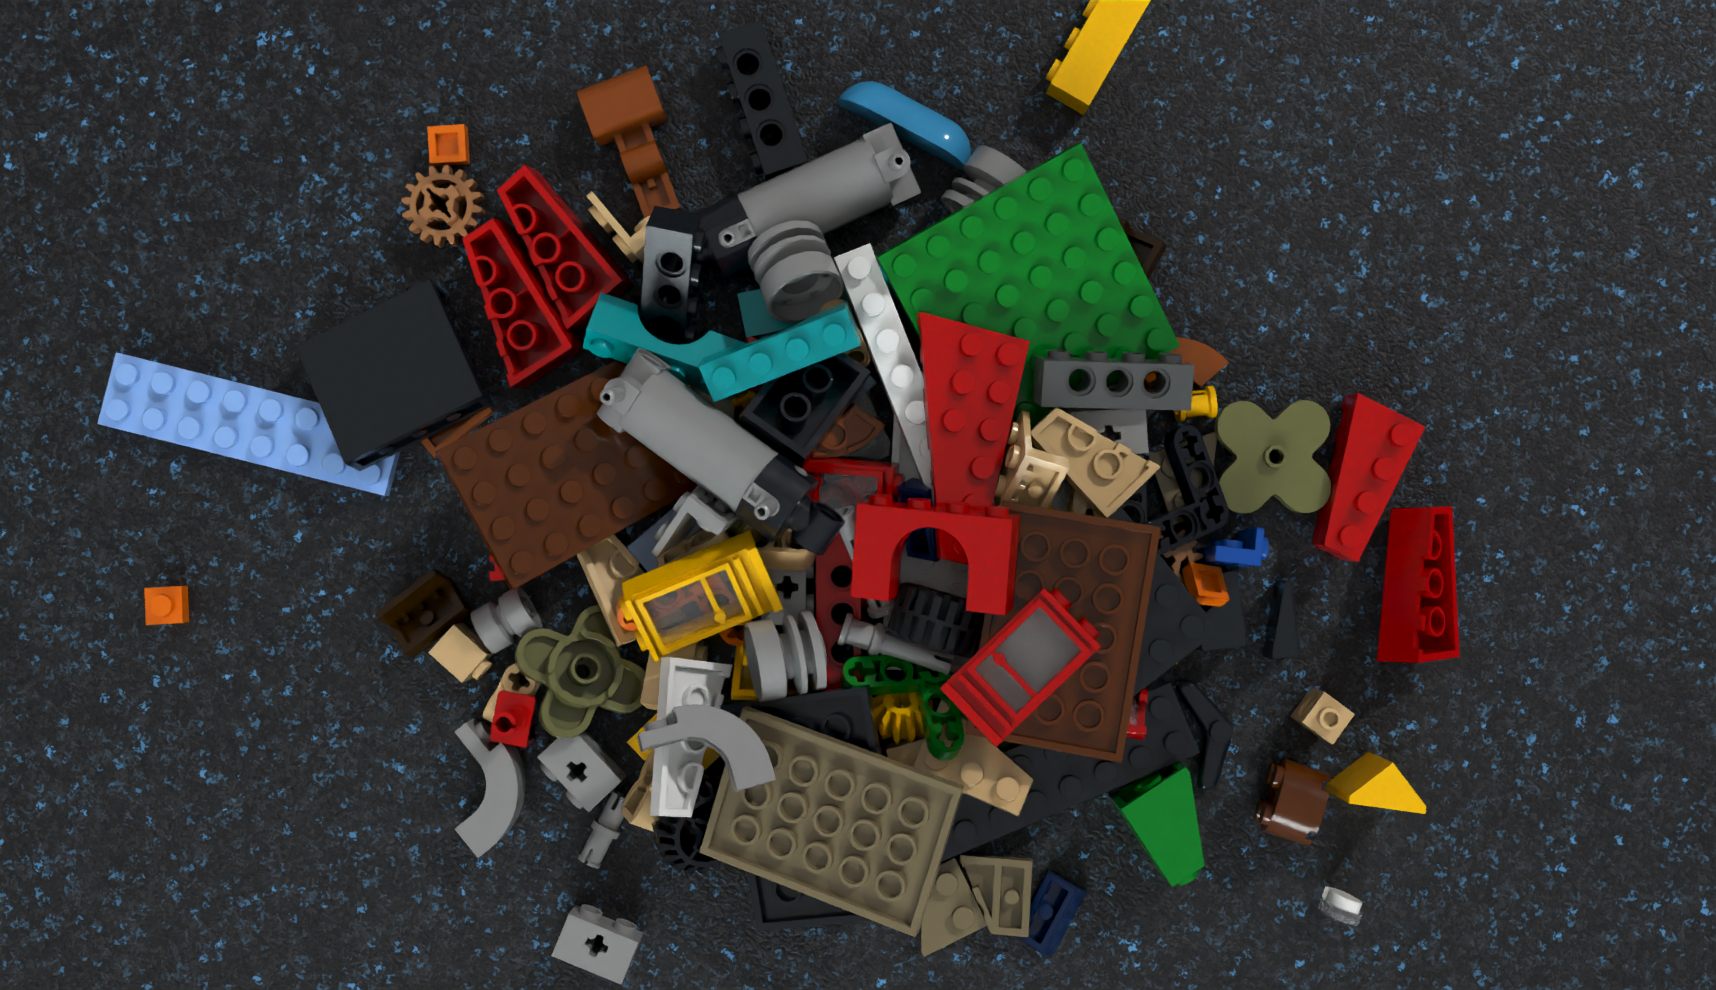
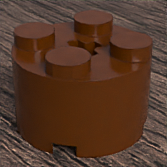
(1293, 801)

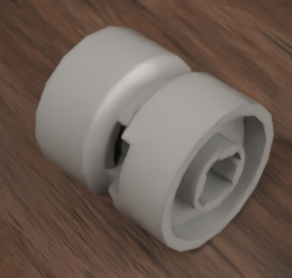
(501, 622)

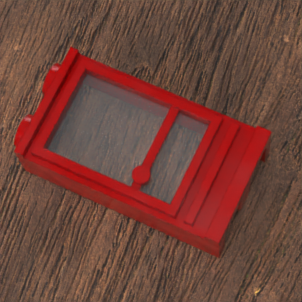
(852, 481)
(1021, 665)

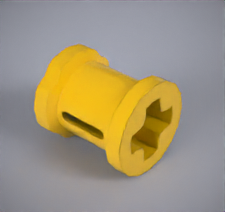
(1202, 404)

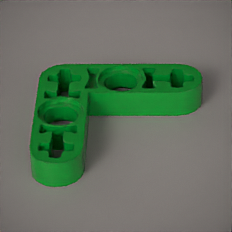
(926, 688)

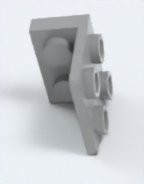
(694, 508)

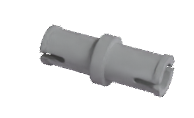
(604, 831)

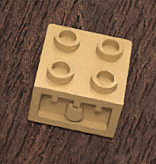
(631, 246)
(1028, 473)

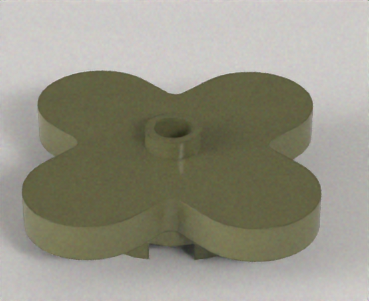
(1294, 436)
(569, 700)

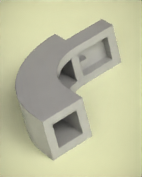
(724, 732)
(503, 792)

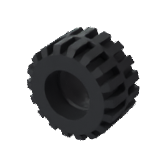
(935, 620)

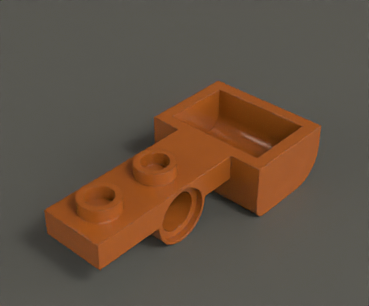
(625, 112)

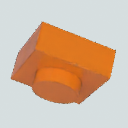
(448, 145)
(1206, 584)
(166, 605)

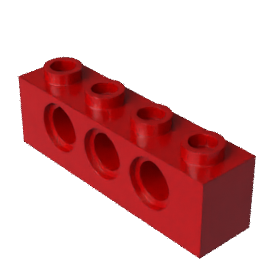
(827, 596)

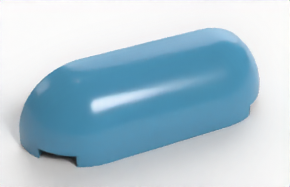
(910, 120)

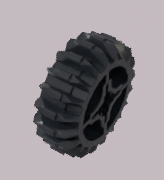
(681, 837)

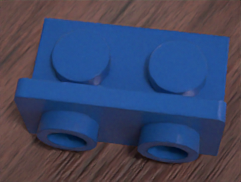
(1240, 553)

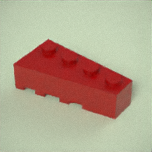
(561, 248)
(518, 305)
(1364, 470)
(1419, 588)

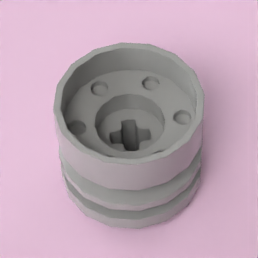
(987, 170)
(794, 270)
(792, 655)

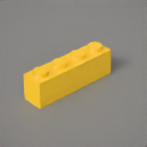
(1093, 51)

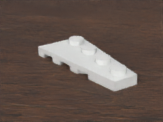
(678, 765)

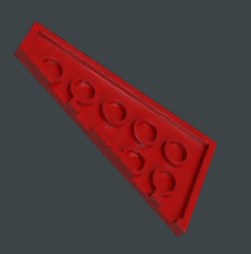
(968, 412)

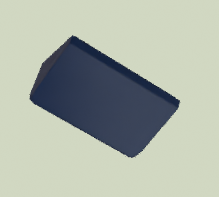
(922, 541)
(1052, 912)

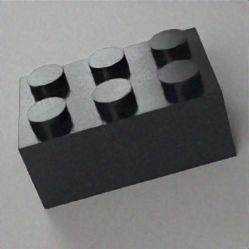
(804, 406)

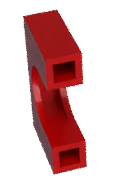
(986, 537)

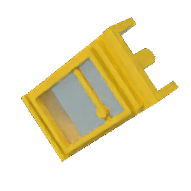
(699, 595)

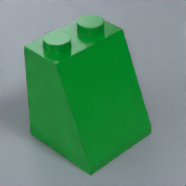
(1164, 821)

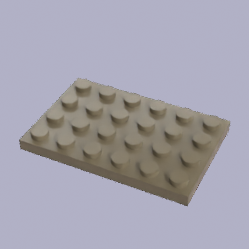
(837, 824)

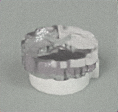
(1341, 906)

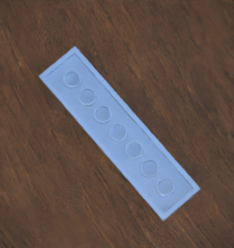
(232, 422)

